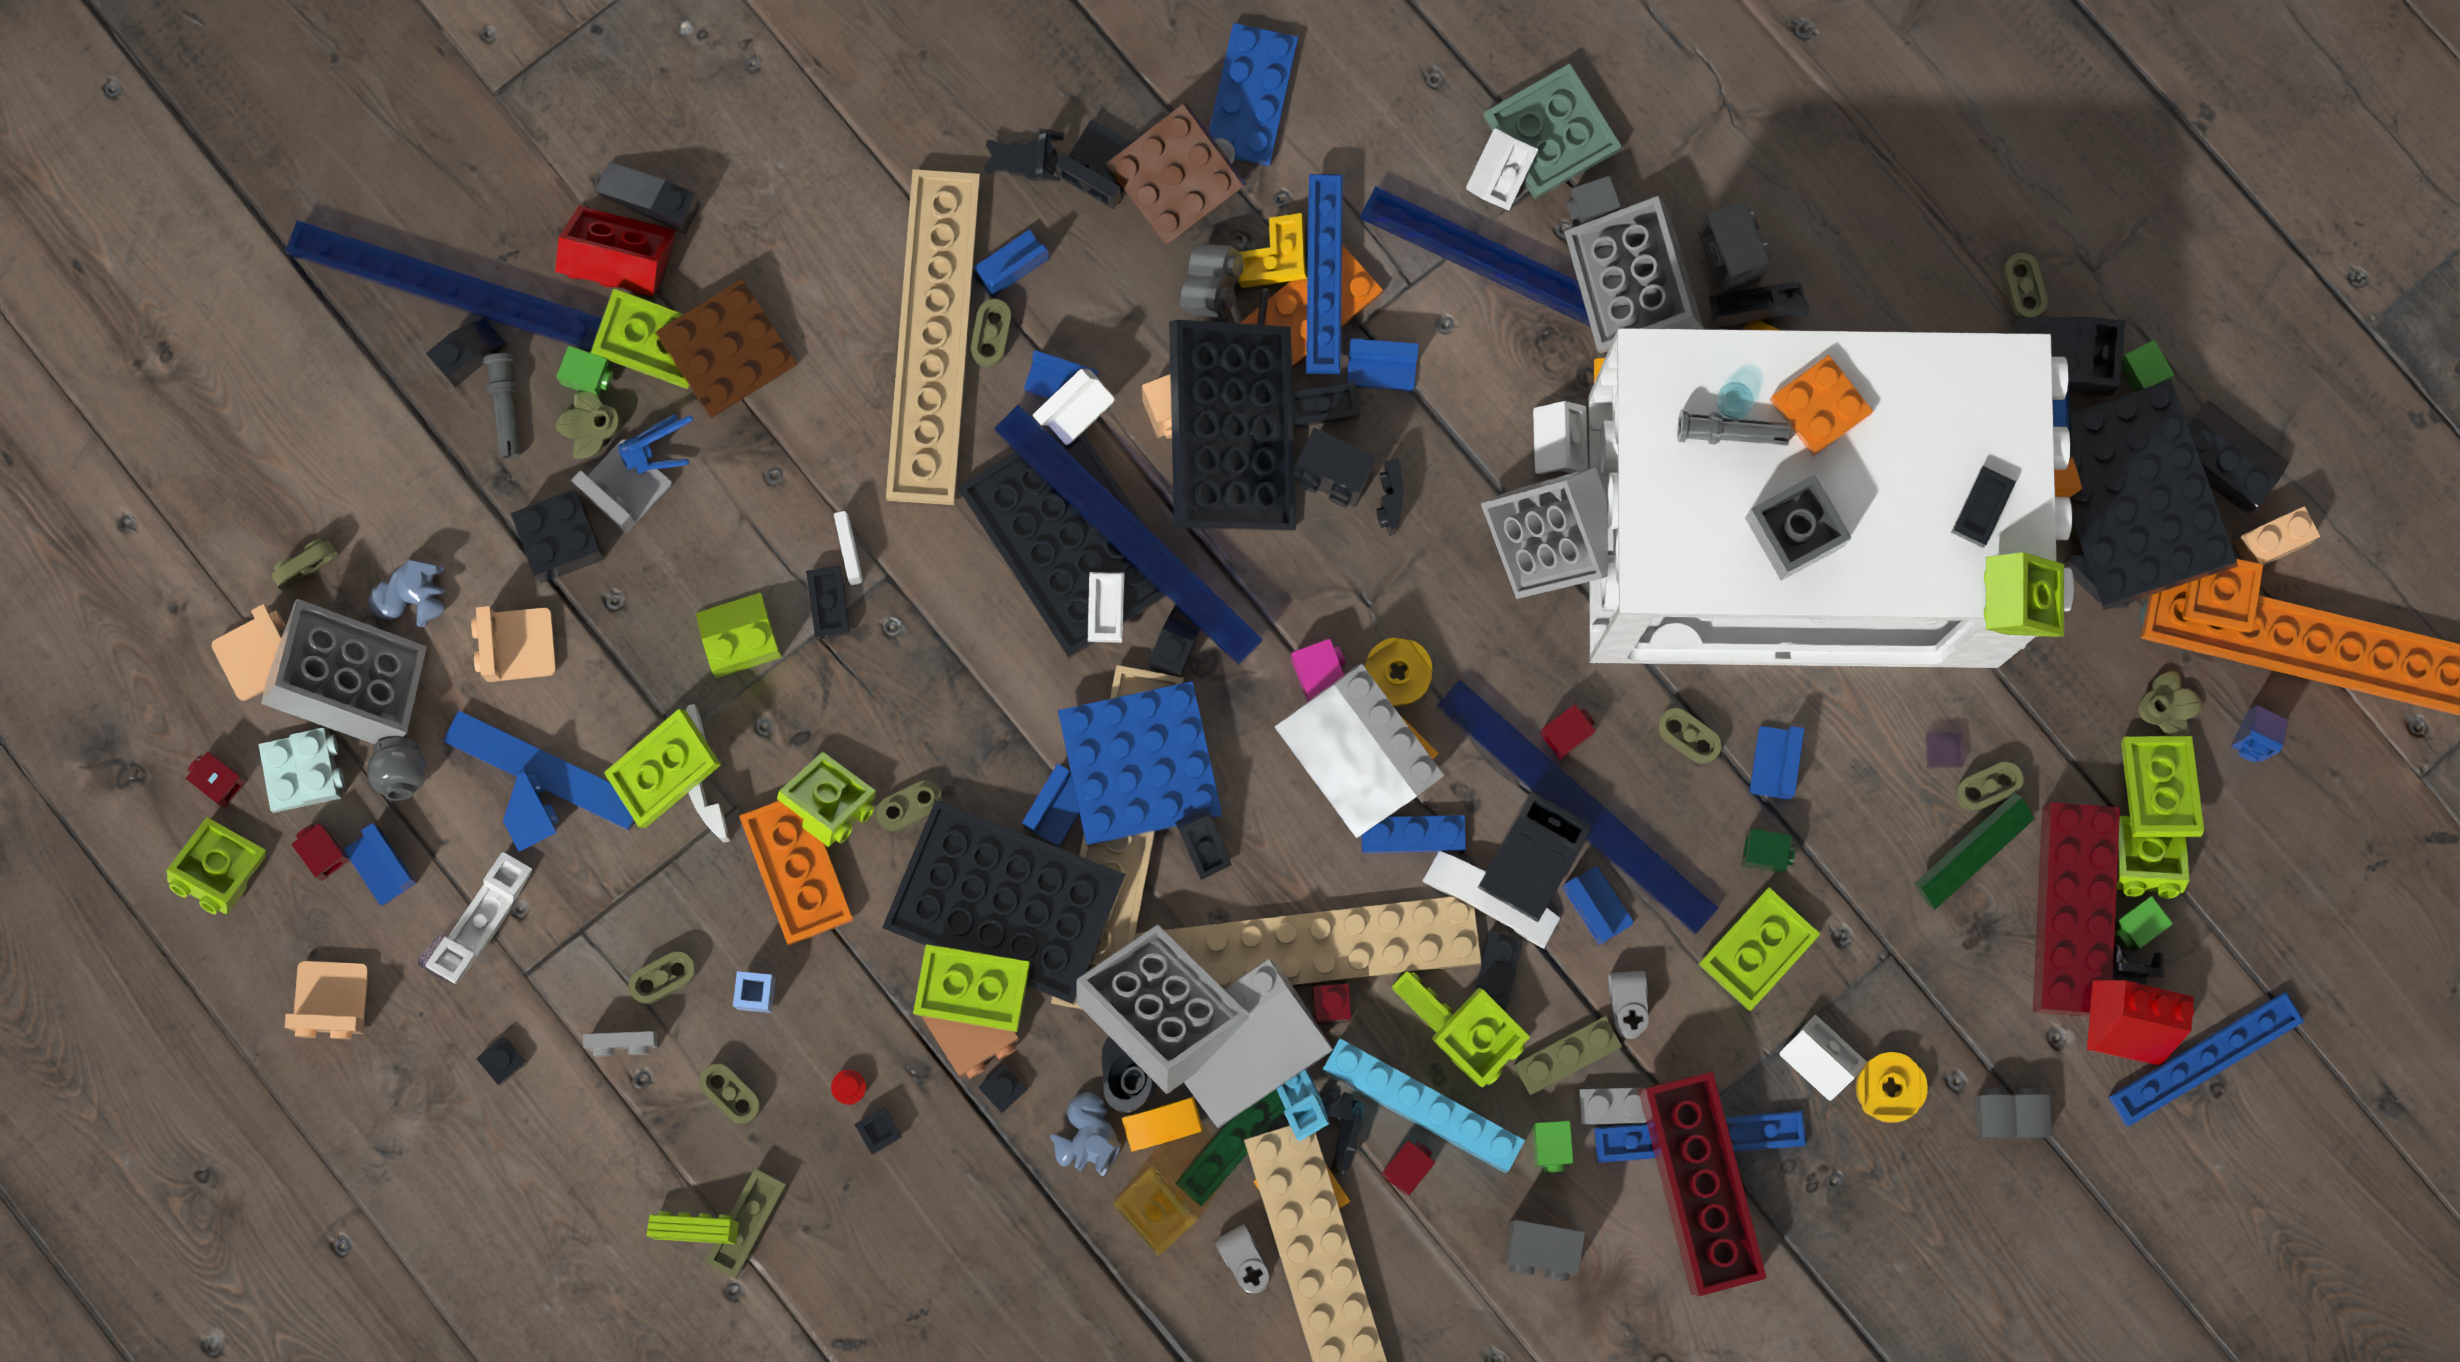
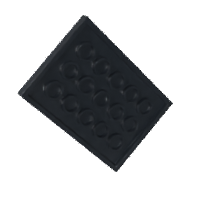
(1232, 426)
(2143, 498)
(1052, 544)
(1006, 898)

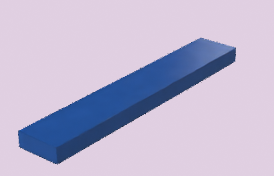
(1324, 274)
(553, 773)
(2206, 1059)
(1745, 1132)

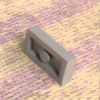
(605, 1043)
(1610, 1106)

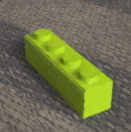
(1422, 1000)
(693, 1229)

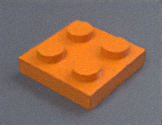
(1821, 405)
(2225, 597)

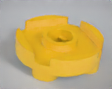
(1401, 653)
(1905, 1073)

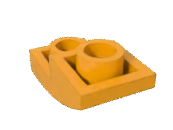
(1162, 1124)

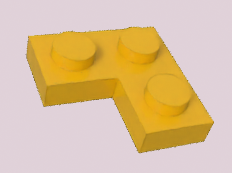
(1284, 258)

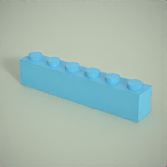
(1423, 1106)

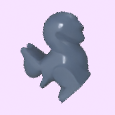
(412, 585)
(1095, 1139)

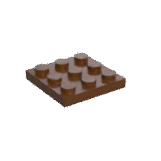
(1175, 173)
(725, 348)

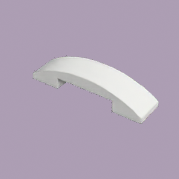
(713, 814)
(1462, 879)
(481, 919)

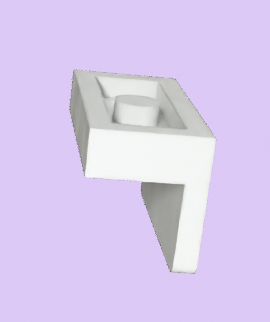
(1501, 169)
(1075, 406)
(1560, 438)
(1823, 1058)

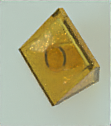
(1156, 1211)

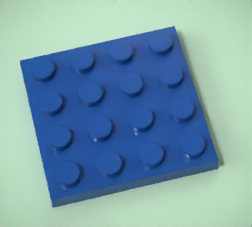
(1138, 762)

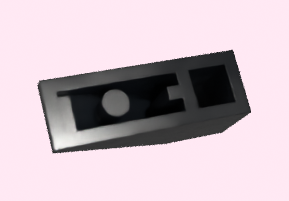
(649, 196)

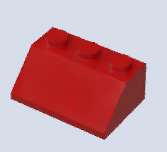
(614, 251)
(2137, 1020)

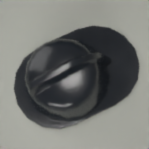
(1124, 1082)

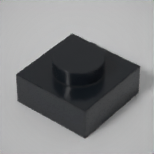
(501, 1060)
(1003, 1088)
(878, 1130)

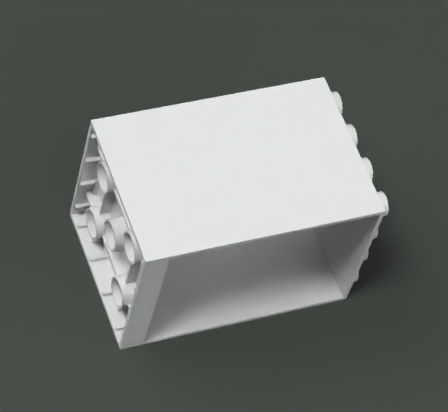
(1904, 589)

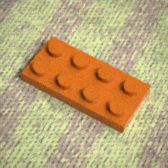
(1289, 304)
(795, 873)

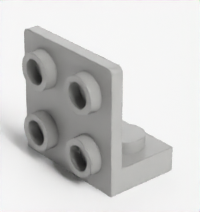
(622, 492)

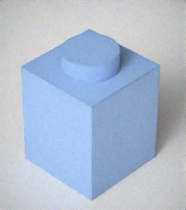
(754, 992)

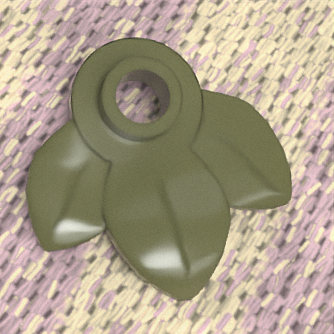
(584, 427)
(2174, 703)

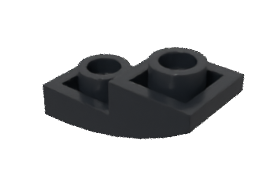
(1391, 505)

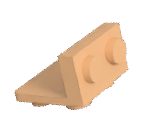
(514, 644)
(250, 651)
(329, 999)

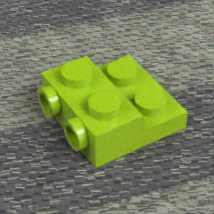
(828, 799)
(2151, 863)
(214, 867)
(1481, 1038)

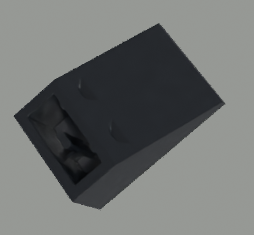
(2089, 345)
(1534, 856)

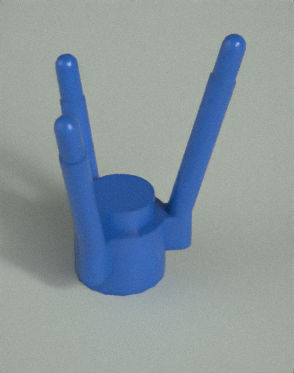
(637, 451)

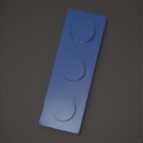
(1416, 835)

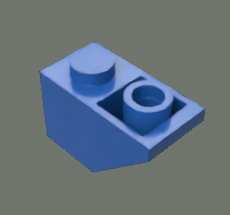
(2260, 735)
(526, 814)

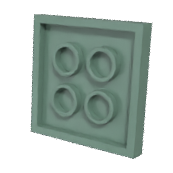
(1559, 122)

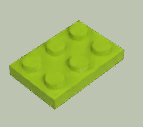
(630, 338)
(662, 768)
(2162, 786)
(1759, 949)
(971, 988)

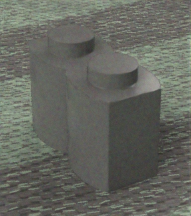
(1211, 279)
(2013, 1115)

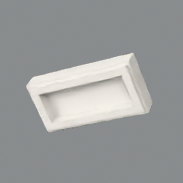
(848, 548)
(1105, 607)

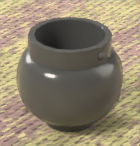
(396, 768)

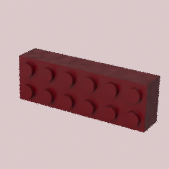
(2075, 905)
(1702, 1183)

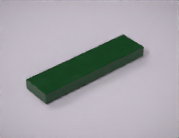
(1974, 851)
(1229, 1148)

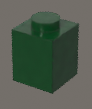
(1768, 851)

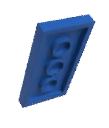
(1253, 91)

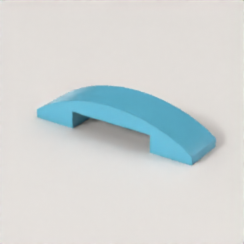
(1303, 1105)

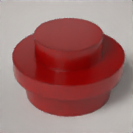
(848, 1087)

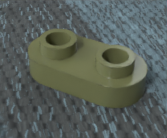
(2025, 288)
(990, 333)
(293, 570)
(1690, 734)
(1988, 787)
(910, 808)
(662, 976)
(730, 1094)

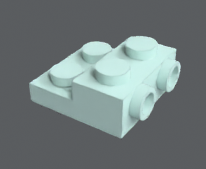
(301, 770)

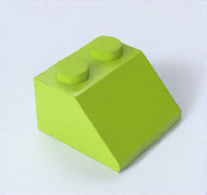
(2024, 595)
(737, 635)

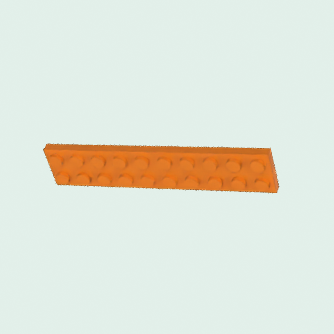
(2320, 649)

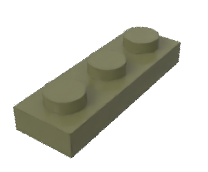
(1567, 1056)
(752, 1213)

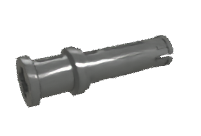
(502, 389)
(1716, 428)

